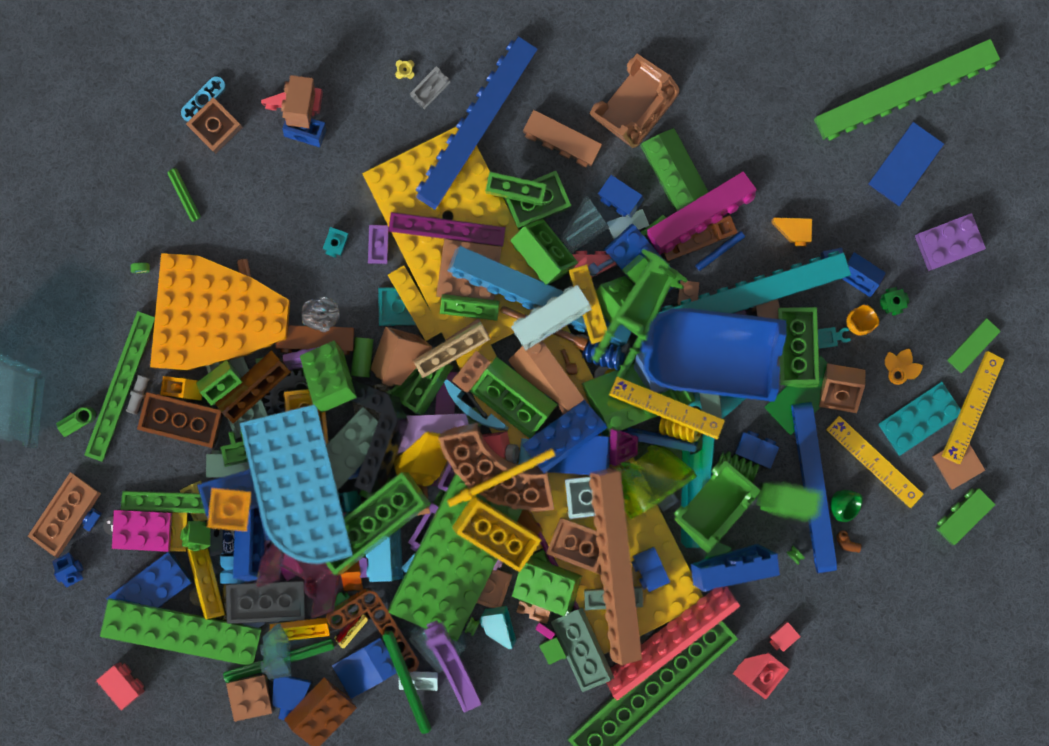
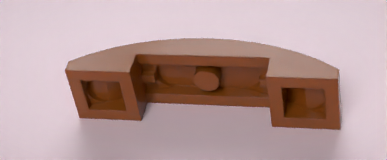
(712, 234)

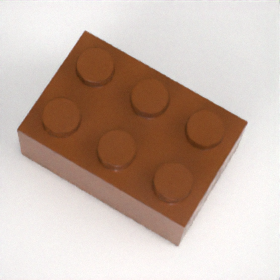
(320, 713)

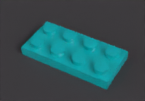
(920, 418)

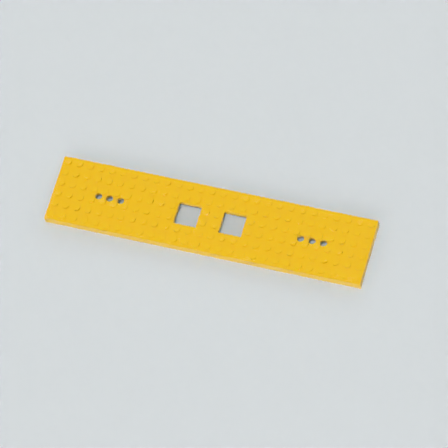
(395, 191)

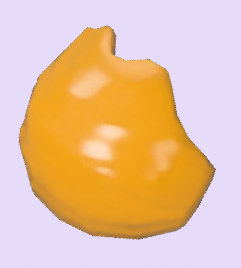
(862, 320)

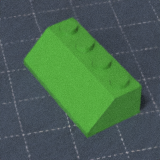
(674, 169)
(800, 351)
(513, 397)

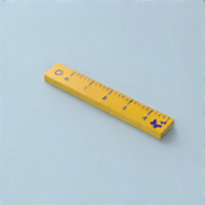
(667, 407)
(973, 407)
(874, 462)

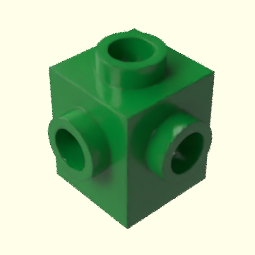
(887, 301)

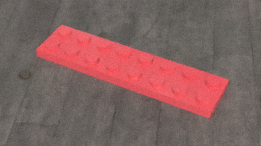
(673, 639)

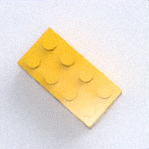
(496, 533)

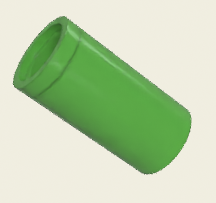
(362, 357)

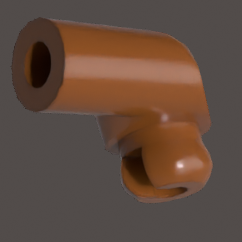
(846, 544)

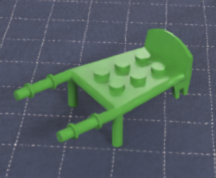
(641, 306)

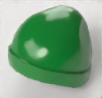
(846, 505)

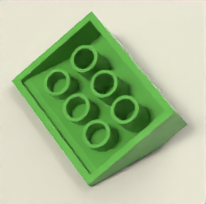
(612, 411)

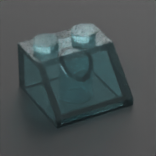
(276, 653)

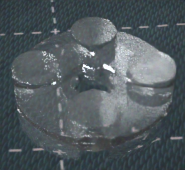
(320, 322)

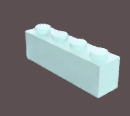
(551, 317)

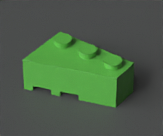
(419, 392)

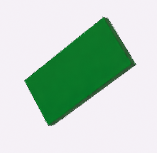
(781, 408)

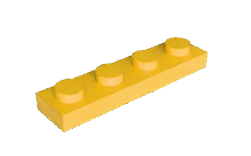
(414, 303)
(594, 318)
(206, 583)

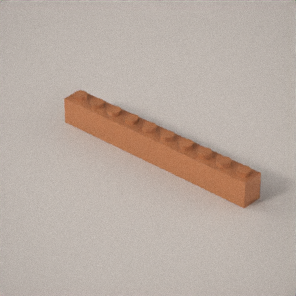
(615, 566)

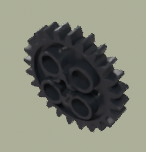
(287, 384)

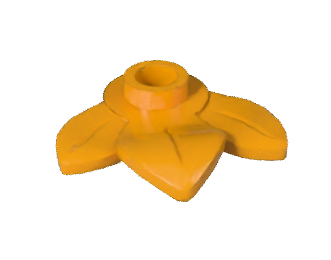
(903, 364)

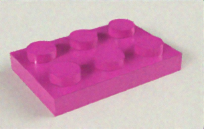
(142, 530)

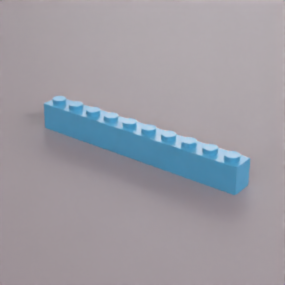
(515, 286)

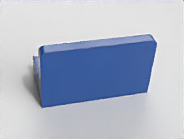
(864, 275)

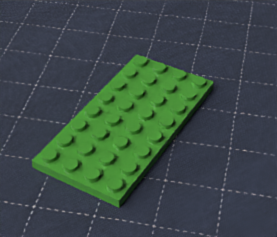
(446, 570)

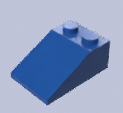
(365, 668)

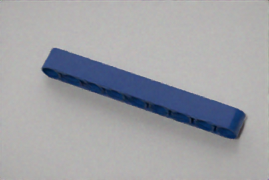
(813, 480)

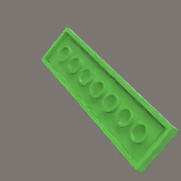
(180, 632)

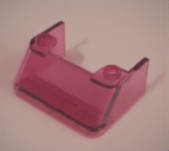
(319, 580)

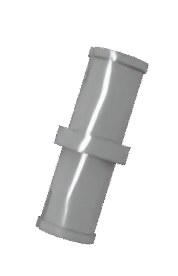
(137, 394)

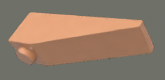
(546, 374)

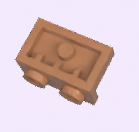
(471, 371)

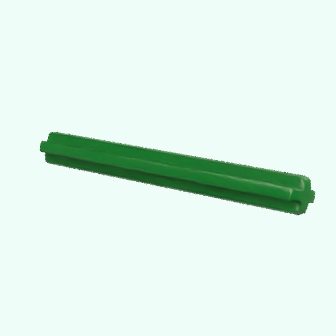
(297, 654)
(406, 682)

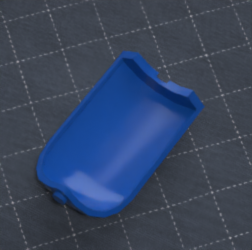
(715, 353)

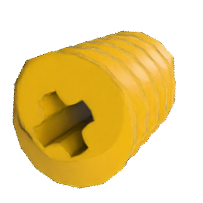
(678, 431)

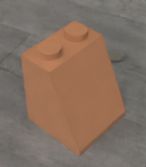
(396, 355)

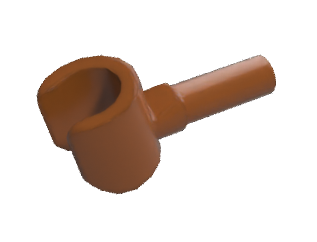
(570, 368)

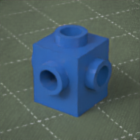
(67, 570)

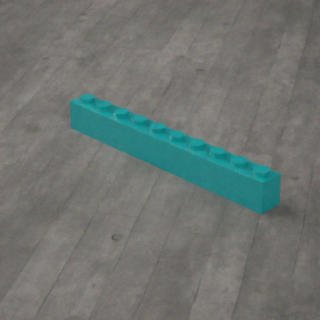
(773, 287)

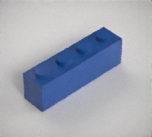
(248, 548)

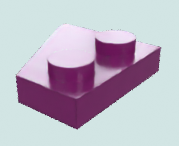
(622, 447)

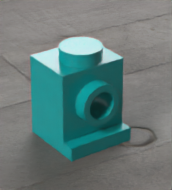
(335, 234)

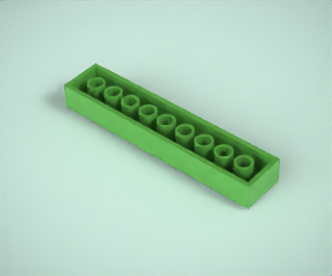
(789, 501)
(621, 718)

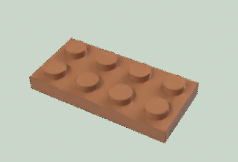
(64, 514)

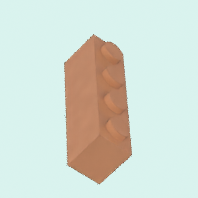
(562, 138)

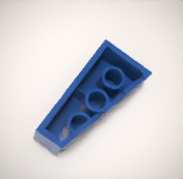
(735, 567)

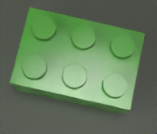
(553, 203)
(544, 251)
(328, 376)
(547, 586)

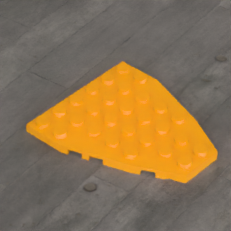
(212, 314)

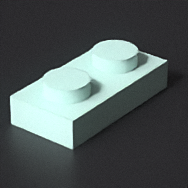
(423, 680)

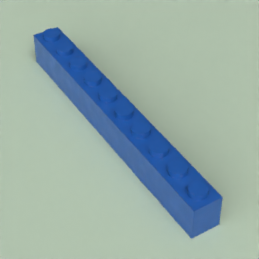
(476, 123)

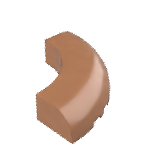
(477, 463)

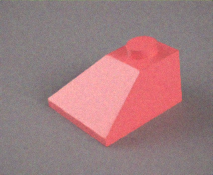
(761, 673)

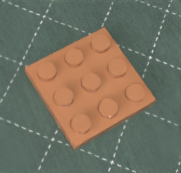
(461, 287)

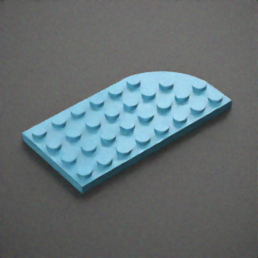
(296, 485)

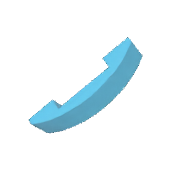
(456, 394)

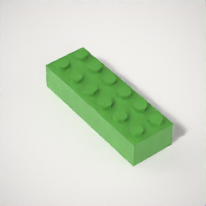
(380, 518)

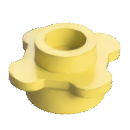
(404, 64)

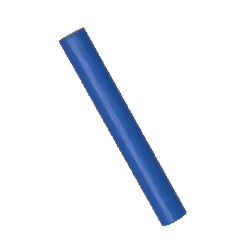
(719, 251)

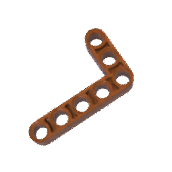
(381, 623)

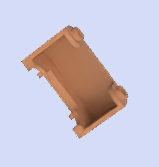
(637, 102)

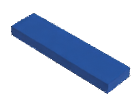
(662, 440)

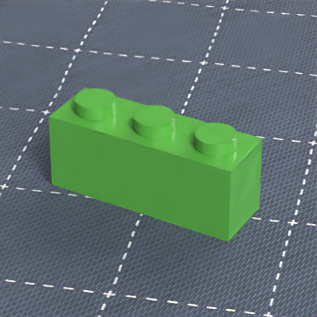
(515, 188)
(964, 515)

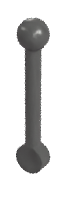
(482, 413)

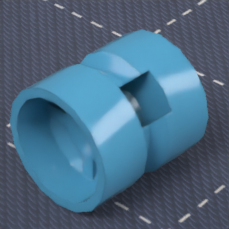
(226, 575)

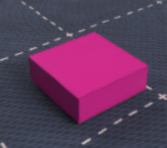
(545, 630)

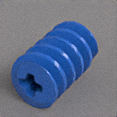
(612, 358)

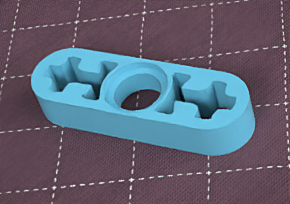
(209, 85)

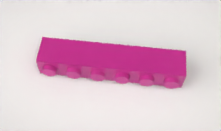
(701, 213)

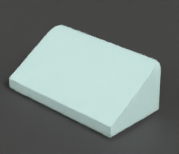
(618, 225)

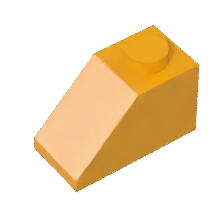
(795, 230)
(180, 388)

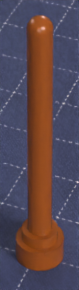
(579, 340)

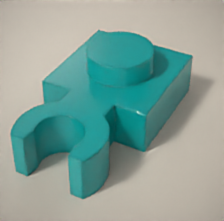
(828, 337)

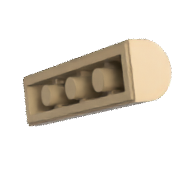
(451, 349)

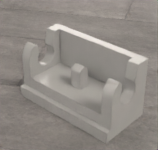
(430, 87)

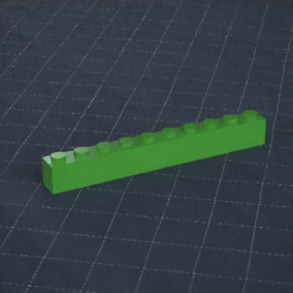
(907, 89)

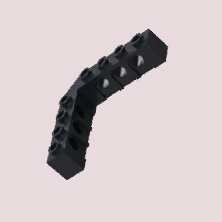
(385, 438)

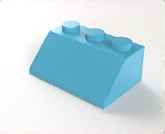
(386, 560)

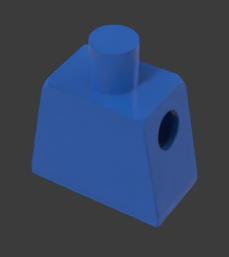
(289, 693)

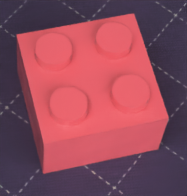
(121, 685)

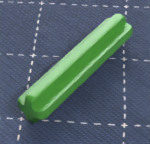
(183, 194)

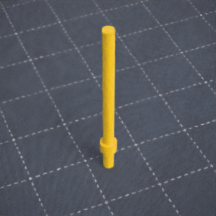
(467, 494)

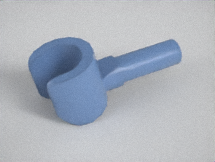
(594, 269)

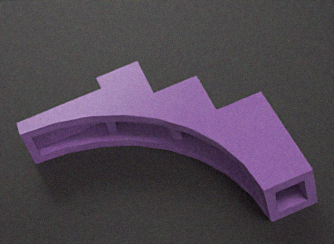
(454, 668)

